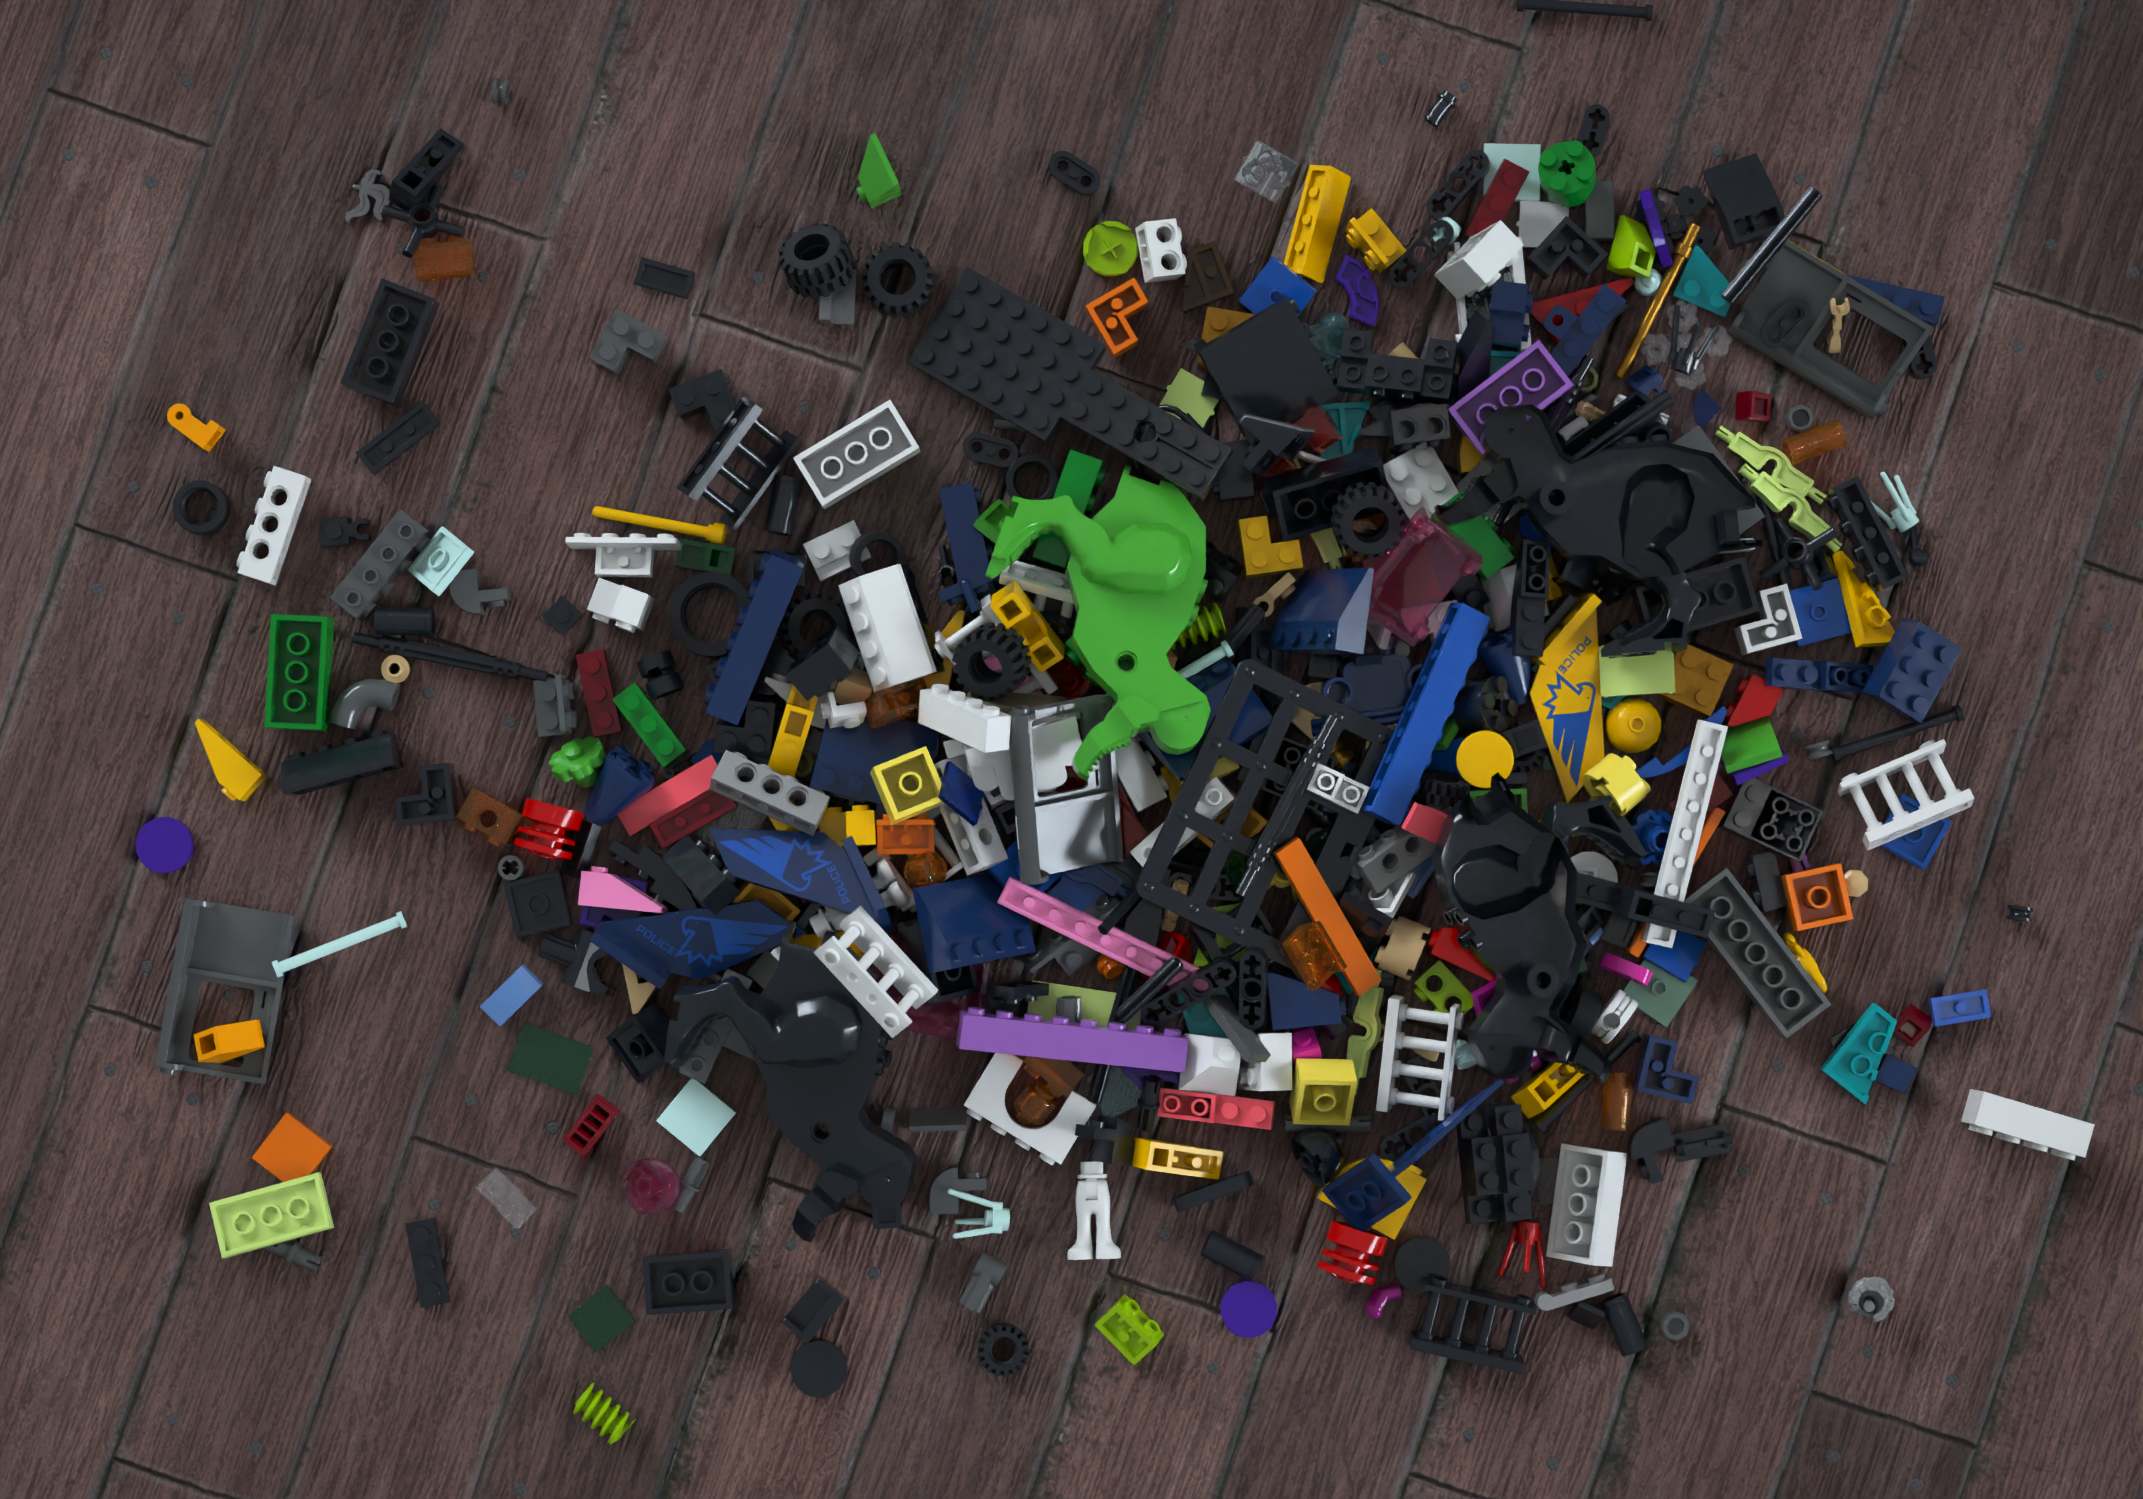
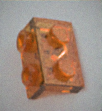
(1313, 954)
(1060, 1074)

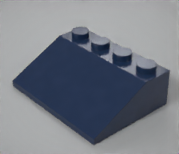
(1326, 613)
(1213, 683)
(851, 753)
(967, 925)

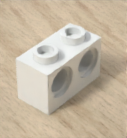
(1154, 250)

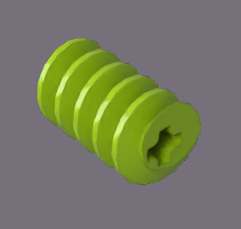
(1203, 625)
(602, 1414)

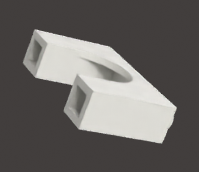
(1052, 1139)

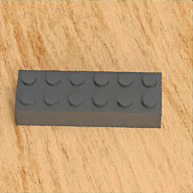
(1757, 955)

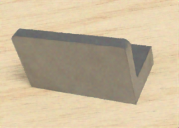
(839, 306)

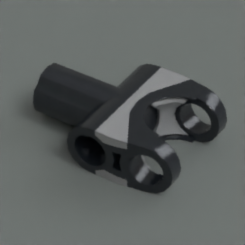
(579, 959)

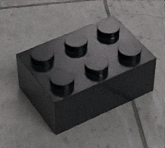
(951, 982)
(688, 1281)

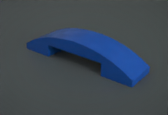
(1654, 767)

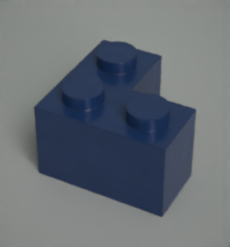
(1508, 311)
(1655, 1071)

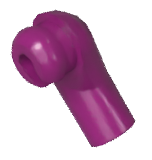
(1379, 1298)

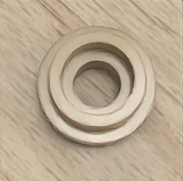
(403, 672)

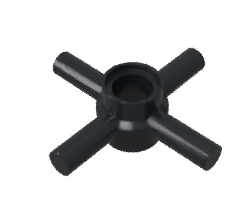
(430, 225)
(1805, 561)

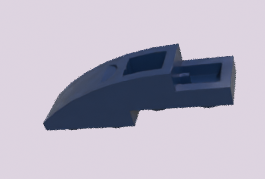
(1817, 675)

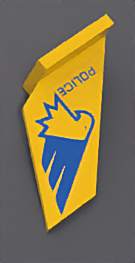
(1569, 695)

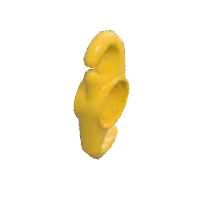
(1806, 961)

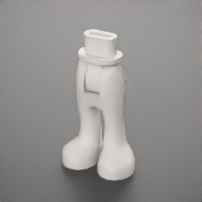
(885, 878)
(1093, 1198)

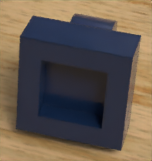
(1645, 380)

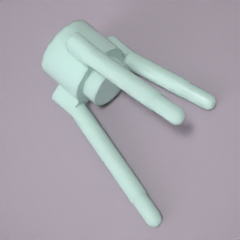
(1904, 514)
(995, 1219)

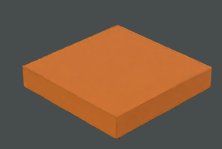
(291, 1149)

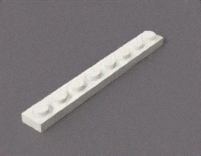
(1687, 822)

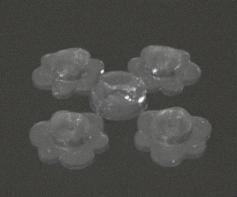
(1688, 311)

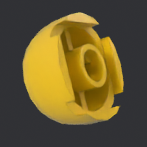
(1632, 725)

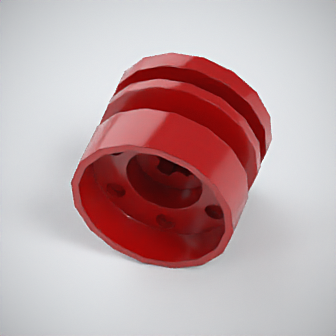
(548, 829)
(1352, 1253)

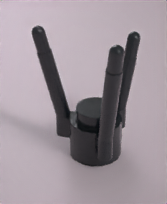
(1685, 359)

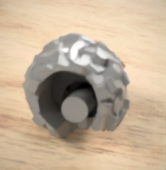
(1871, 1298)

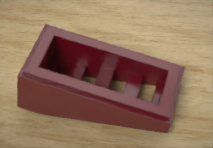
(583, 1119)

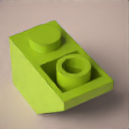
(1631, 250)

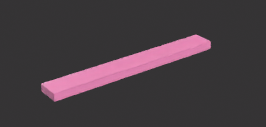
(1084, 929)

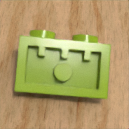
(1130, 1329)

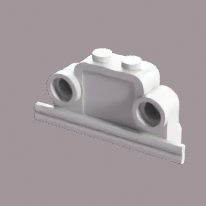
(1054, 746)

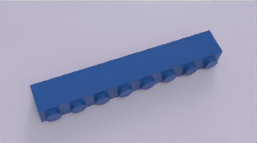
(1425, 713)

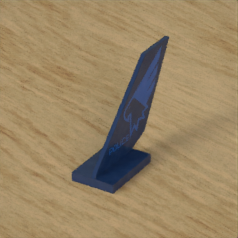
(803, 868)
(691, 940)
(1370, 1188)

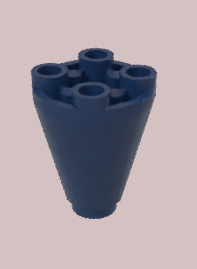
(1497, 658)
(618, 785)

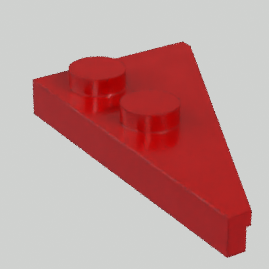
(1574, 302)

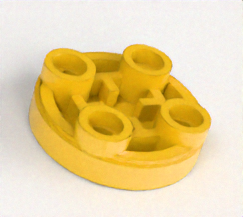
(1483, 756)

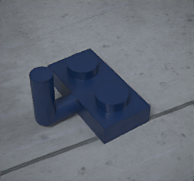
(969, 589)

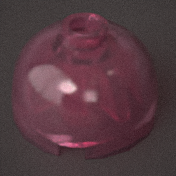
(651, 1185)

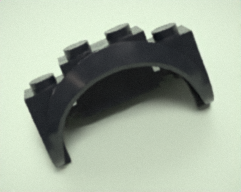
(1497, 1164)

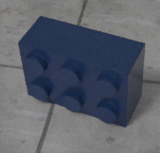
(1911, 670)

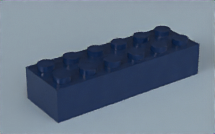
(754, 637)

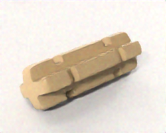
(1588, 411)
(1169, 918)

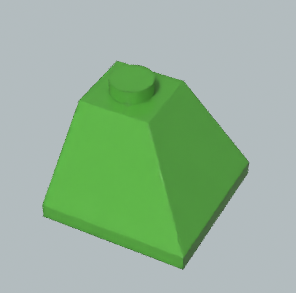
(876, 176)

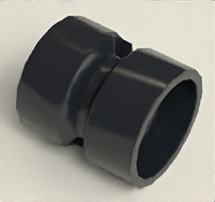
(664, 684)

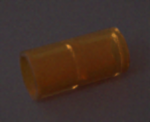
(1814, 442)
(1617, 1101)

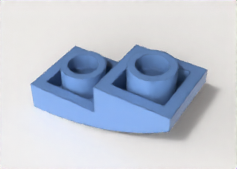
(511, 995)

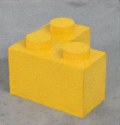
(1261, 555)
(858, 823)

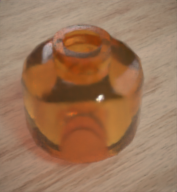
(925, 869)
(1034, 1104)

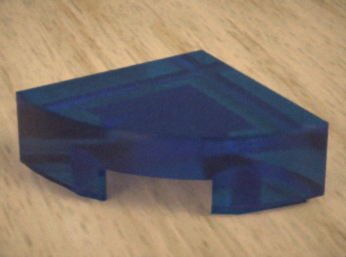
(1704, 408)

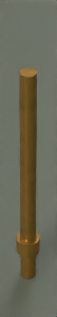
(1682, 251)

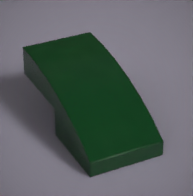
(705, 557)

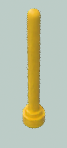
(713, 533)

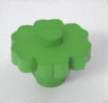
(578, 761)

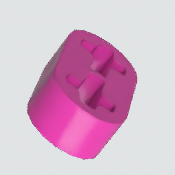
(1625, 969)

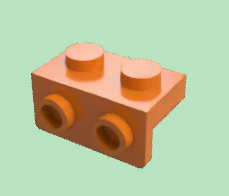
(907, 836)

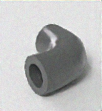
(361, 696)

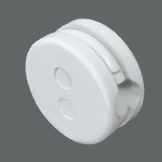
(1614, 1016)

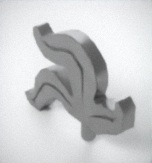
(376, 191)

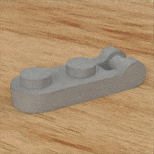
(1573, 1292)

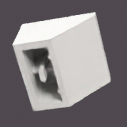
(1275, 1072)

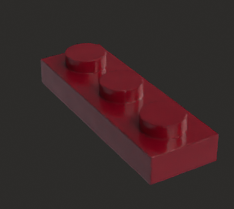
(1498, 197)
(598, 693)
(691, 817)

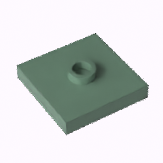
(1662, 995)

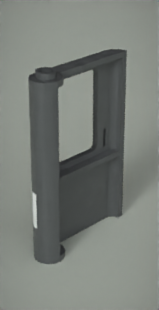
(1068, 826)

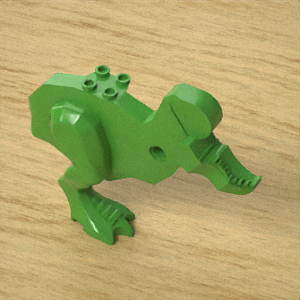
(1134, 594)

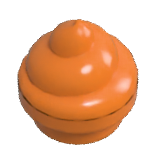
(1109, 967)

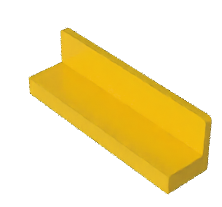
(1317, 222)

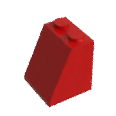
(1444, 946)

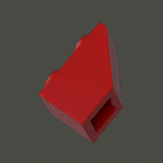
(1752, 702)

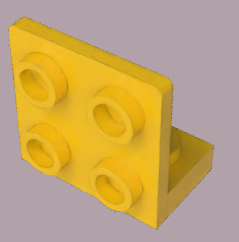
(1374, 241)

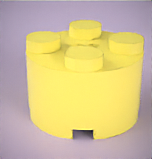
(1618, 779)

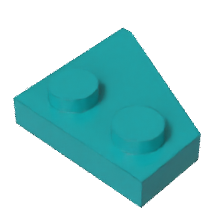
(1702, 283)

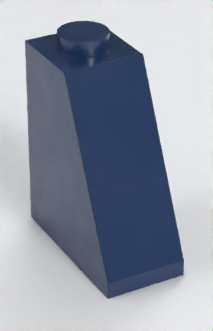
(1297, 1007)

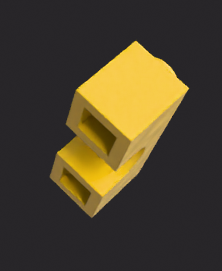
(1020, 613)

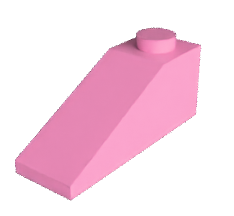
(611, 891)

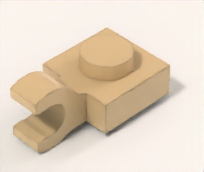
(1282, 588)

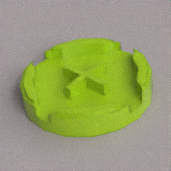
(1110, 249)

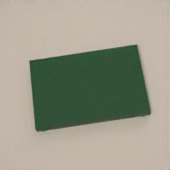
(551, 1058)

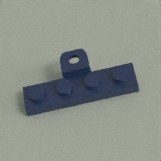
(1581, 332)

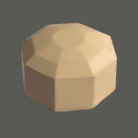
(1855, 882)

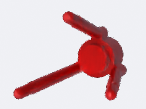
(1528, 1235)

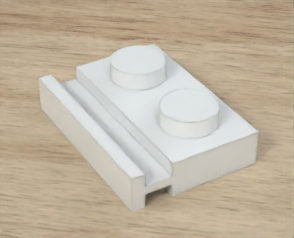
(832, 550)

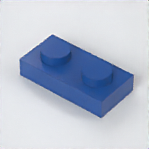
(1959, 1007)

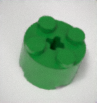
(1564, 159)

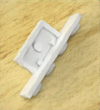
(623, 555)

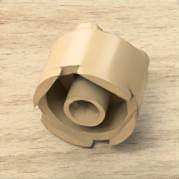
(1402, 948)

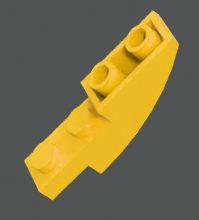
(792, 733)

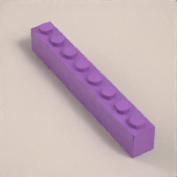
(1071, 1040)

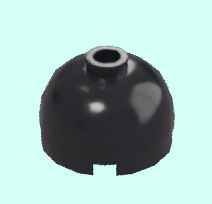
(1320, 1154)

